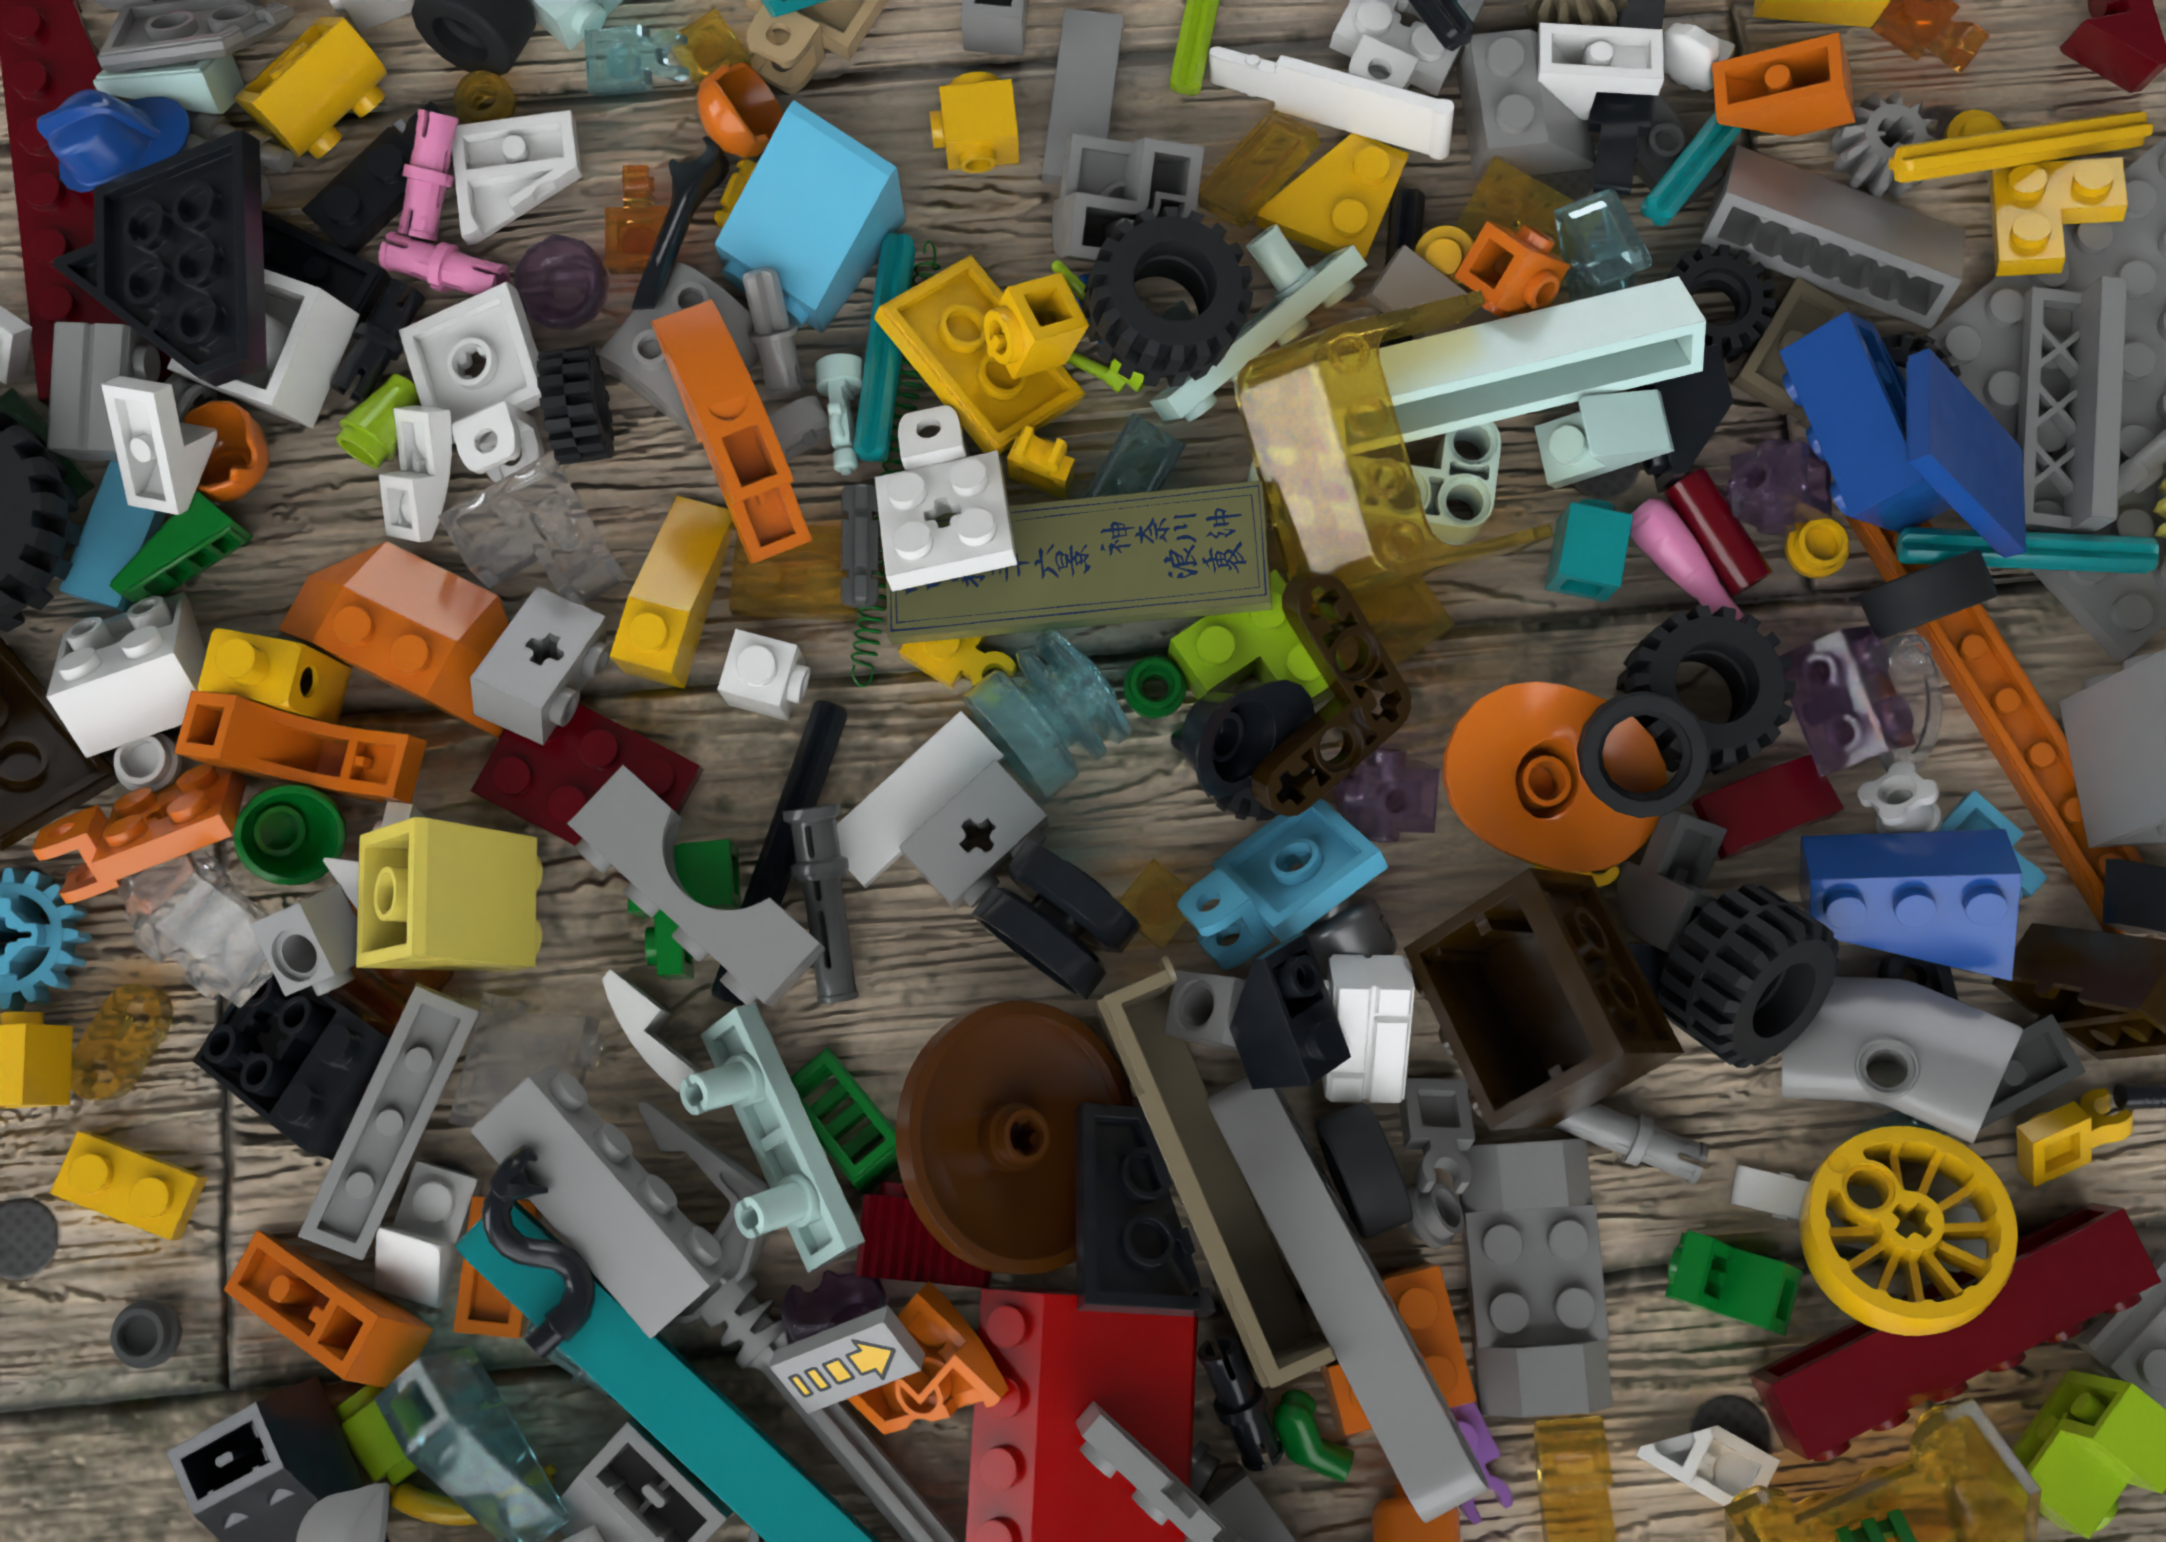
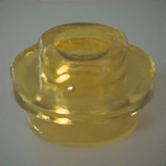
(479, 87)

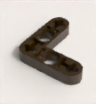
(1348, 709)

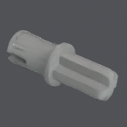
(773, 332)

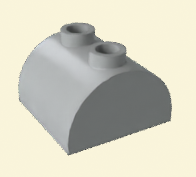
(635, 353)

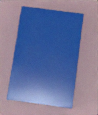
(1964, 453)

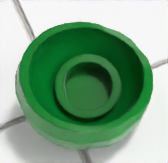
(289, 833)

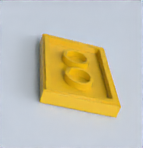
(944, 339)

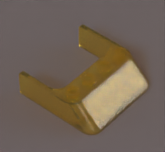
(1338, 458)

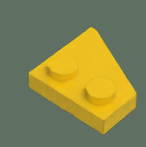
(1338, 197)

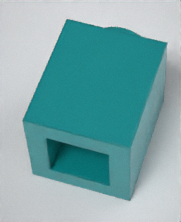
(1589, 550)

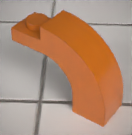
(299, 750)

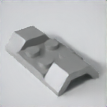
(1535, 1280)

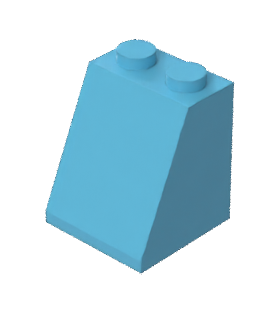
(812, 216)

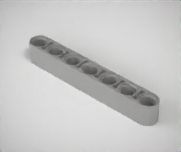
(1349, 1300)

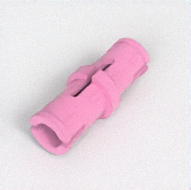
(427, 175)
(440, 265)

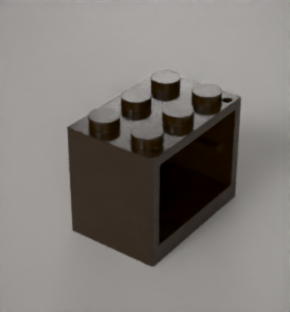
(1540, 1000)

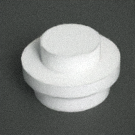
(148, 763)

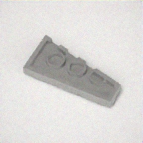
(1158, 1489)

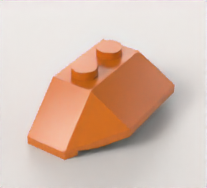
(402, 625)

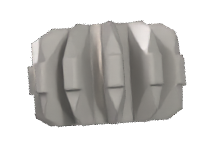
(1873, 139)

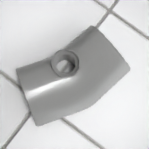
(1944, 1047)

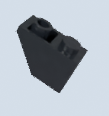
(1693, 412)
(1287, 1020)

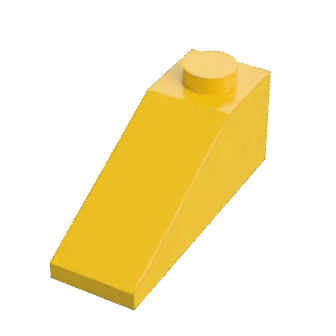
(673, 594)

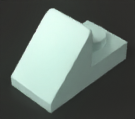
(1604, 436)

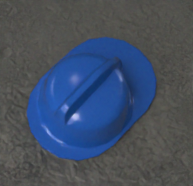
(108, 138)

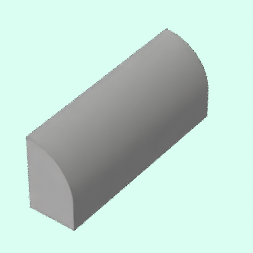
(1836, 237)

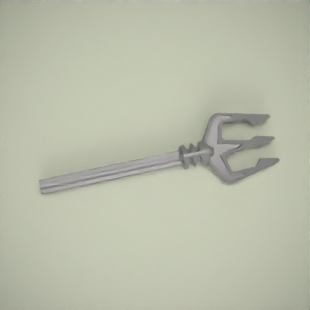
(733, 1304)

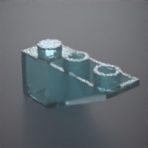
(470, 1446)

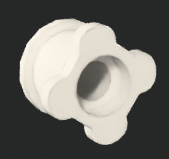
(1902, 800)

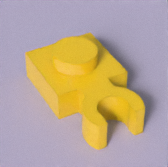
(1041, 463)
(955, 657)

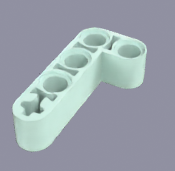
(1455, 479)

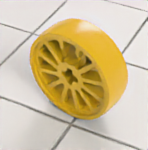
(1859, 1163)

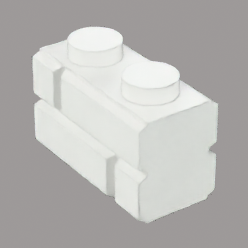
(1375, 1016)

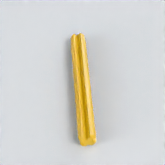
(2019, 146)

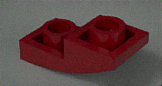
(1769, 805)

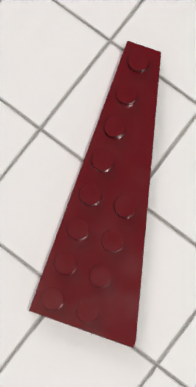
(44, 62)

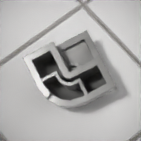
(1113, 182)

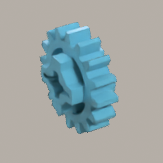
(40, 960)

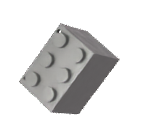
(2120, 753)

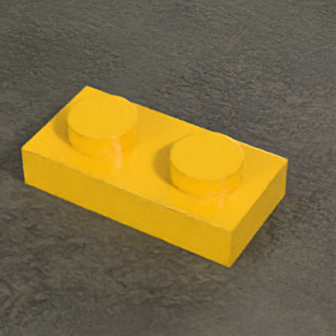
(128, 1185)

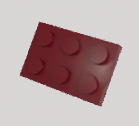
(558, 778)

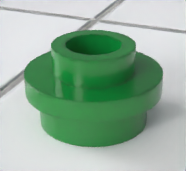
(1154, 668)

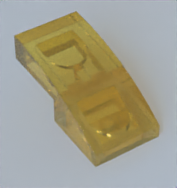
(1574, 1480)

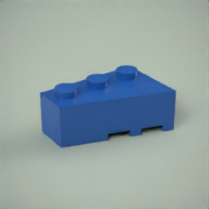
(1859, 422)
(1918, 894)

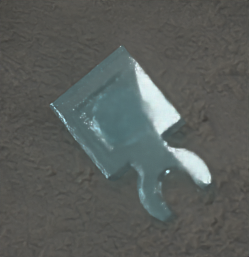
(626, 56)

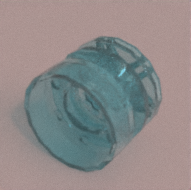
(1048, 713)

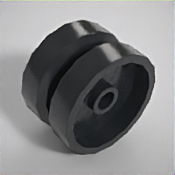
(1062, 911)

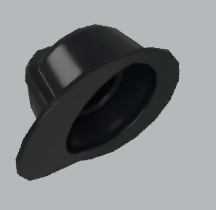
(1235, 730)

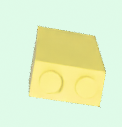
(447, 898)

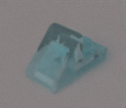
(1599, 245)

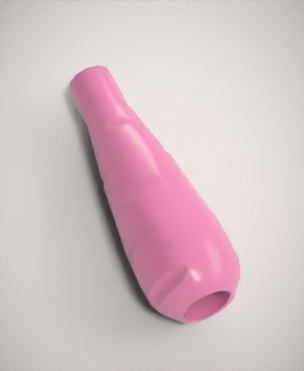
(1675, 551)

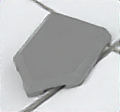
(187, 31)

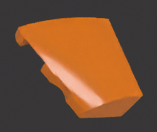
(952, 1375)

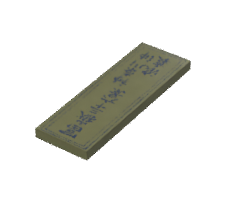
(1104, 566)

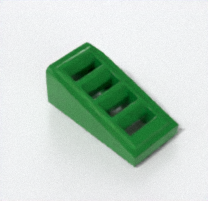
(180, 551)
(878, 1163)

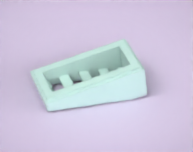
(195, 85)

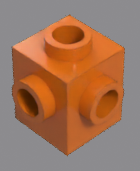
(1513, 269)

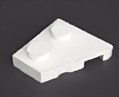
(511, 168)

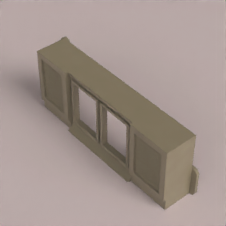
(1210, 1184)

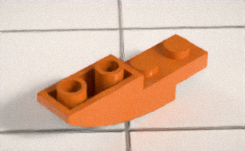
(733, 430)

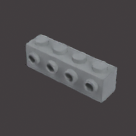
(604, 1199)

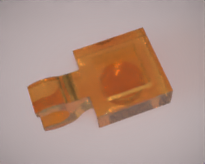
(1928, 25)
(635, 226)

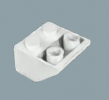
(127, 673)

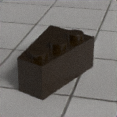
(2096, 985)

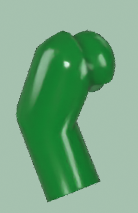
(1302, 1439)

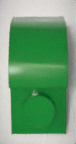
(712, 879)
(1733, 1282)

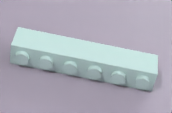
(1544, 358)

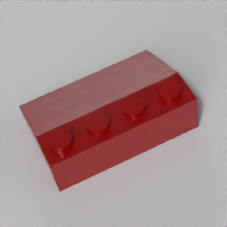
(1056, 1360)

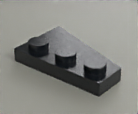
(1127, 1227)

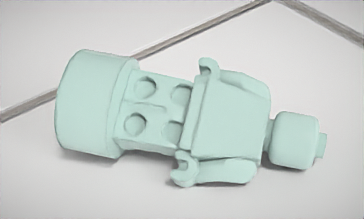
(840, 379)

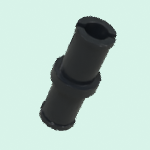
(377, 341)
(1240, 1402)

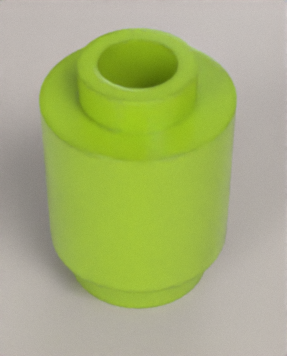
(372, 1438)

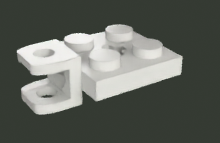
(1393, 52)
(487, 409)
(938, 481)

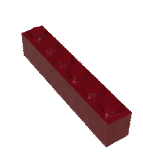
(1873, 1377)

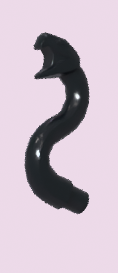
(578, 1300)

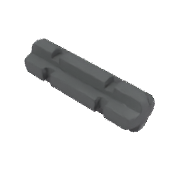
(859, 546)

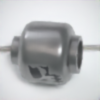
(1352, 929)

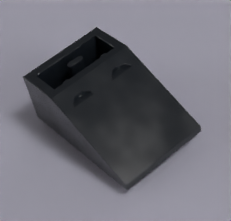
(297, 1061)
(266, 1466)

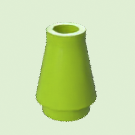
(370, 428)

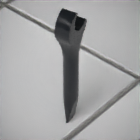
(690, 187)

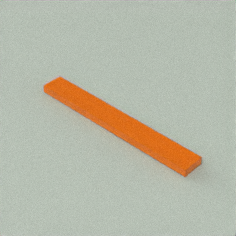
(2011, 722)

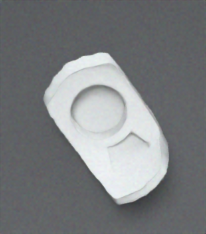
(1690, 55)

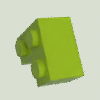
(1232, 646)
(2090, 1445)

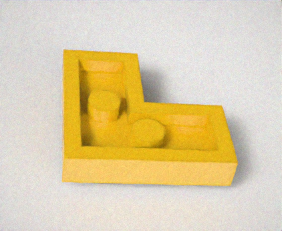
(2036, 201)

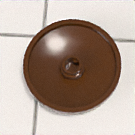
(994, 1132)

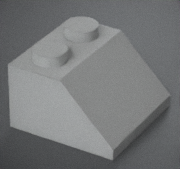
(1513, 113)

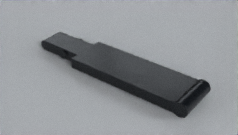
(1623, 116)

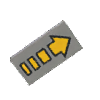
(847, 1359)

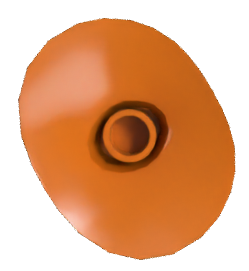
(1520, 782)

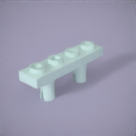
(1281, 320)
(783, 1140)

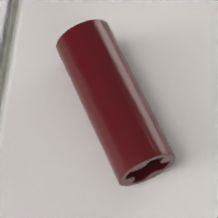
(1718, 532)

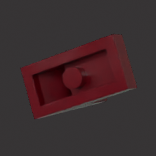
(2120, 43)

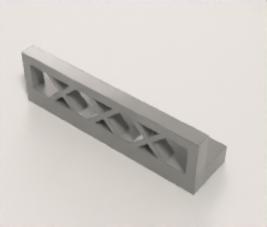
(2092, 401)
(389, 1121)

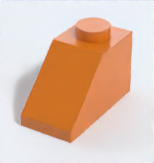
(1786, 88)

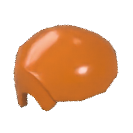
(738, 109)
(238, 455)

